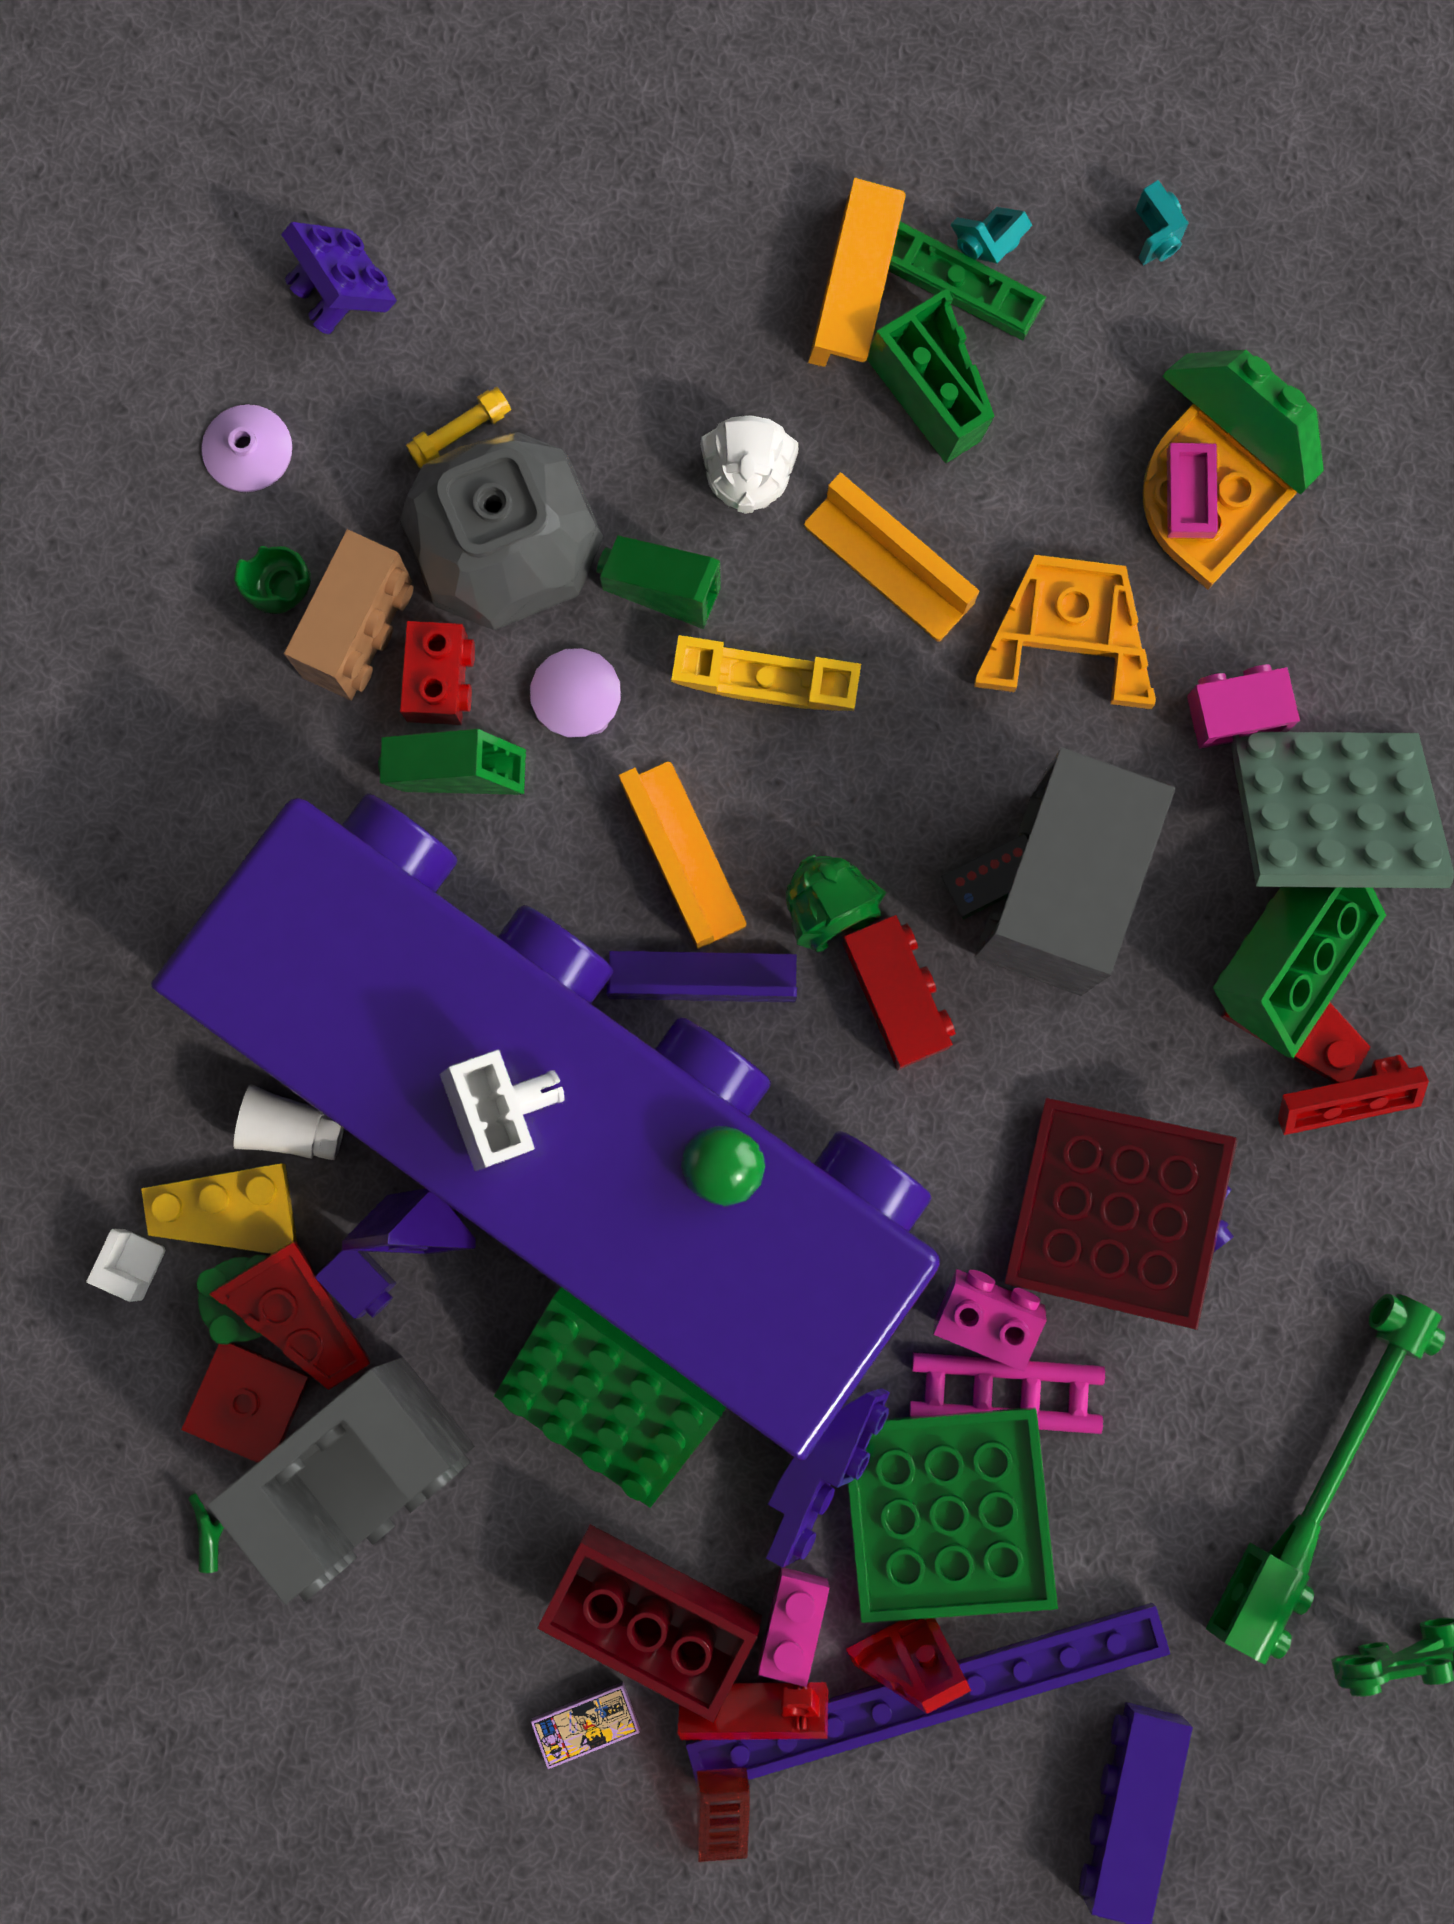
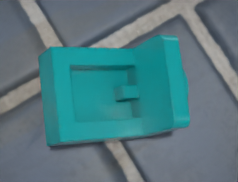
(1164, 219)
(992, 237)

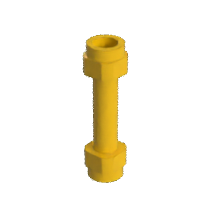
(491, 407)

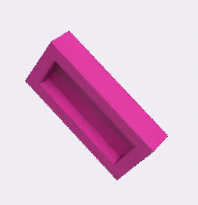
(1192, 490)

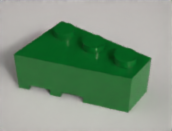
(932, 375)

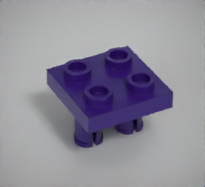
(338, 269)

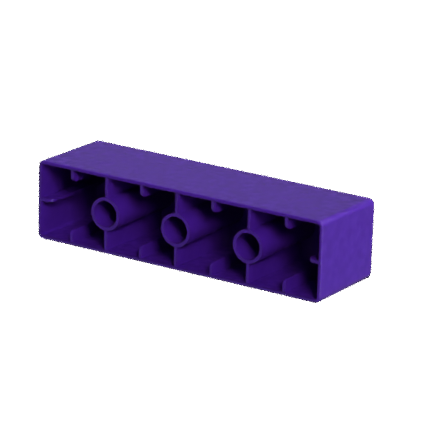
(368, 985)

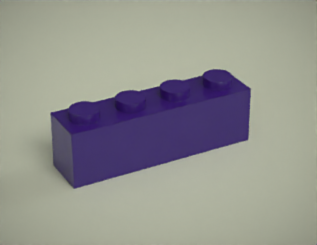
(1136, 1814)

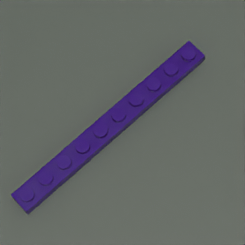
(993, 1676)

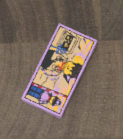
(585, 1725)

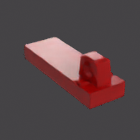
(1389, 1090)
(763, 1713)

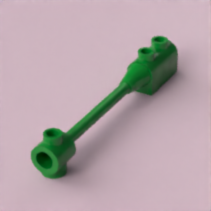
(1275, 1582)

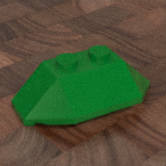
(1255, 410)

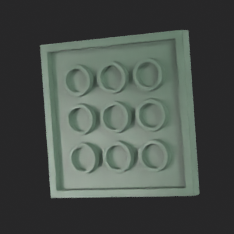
(1340, 810)

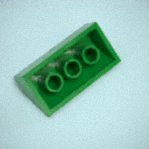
(1297, 961)

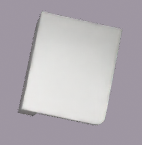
(126, 1265)

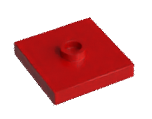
(245, 1402)

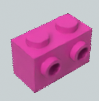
(990, 1318)

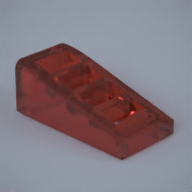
(722, 1786)

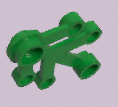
(1377, 1664)

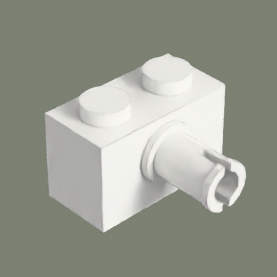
(493, 1109)

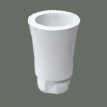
(285, 1126)

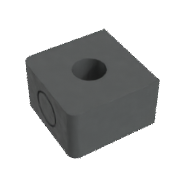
(1079, 873)

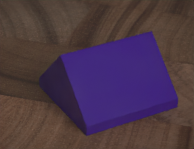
(410, 1224)

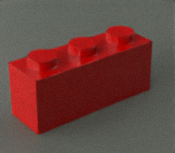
(899, 991)

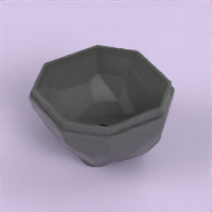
(508, 560)

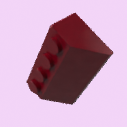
(651, 1623)

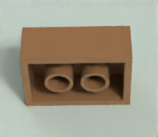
(350, 616)

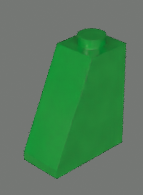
(661, 578)
(452, 763)

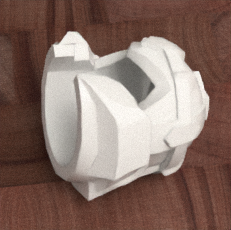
(748, 461)

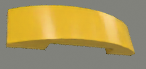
(765, 677)

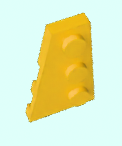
(227, 1210)

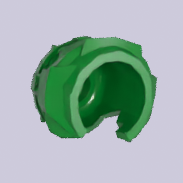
(828, 898)

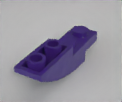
(834, 1461)

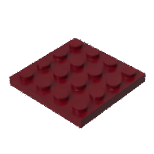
(1121, 1212)

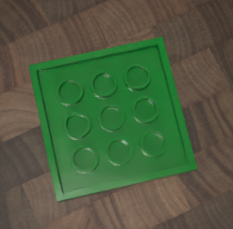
(607, 1399)
(953, 1518)

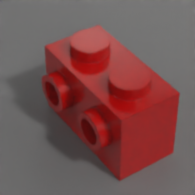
(435, 673)

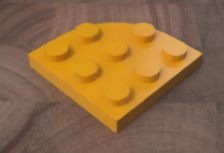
(1246, 498)

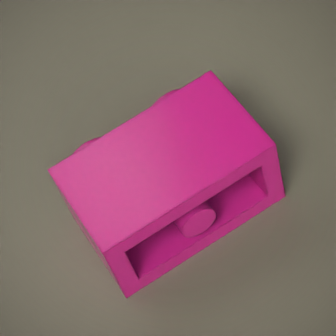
(1242, 705)
(793, 1626)

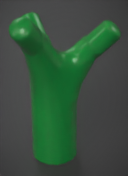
(209, 1537)

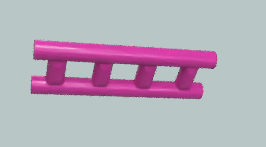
(986, 1369)

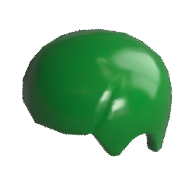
(273, 579)
(723, 1165)

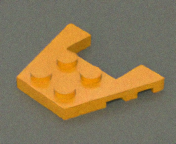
(1074, 610)

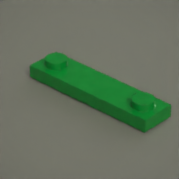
(971, 283)

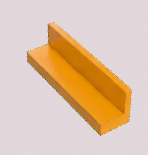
(857, 272)
(891, 558)
(683, 853)

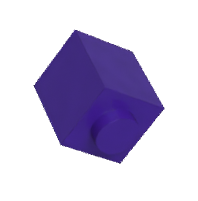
(357, 1283)

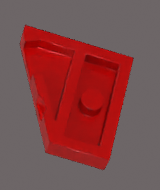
(913, 1663)

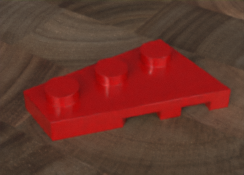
(1330, 1048)
(296, 1315)

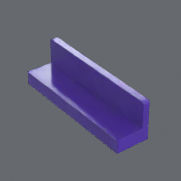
(702, 976)

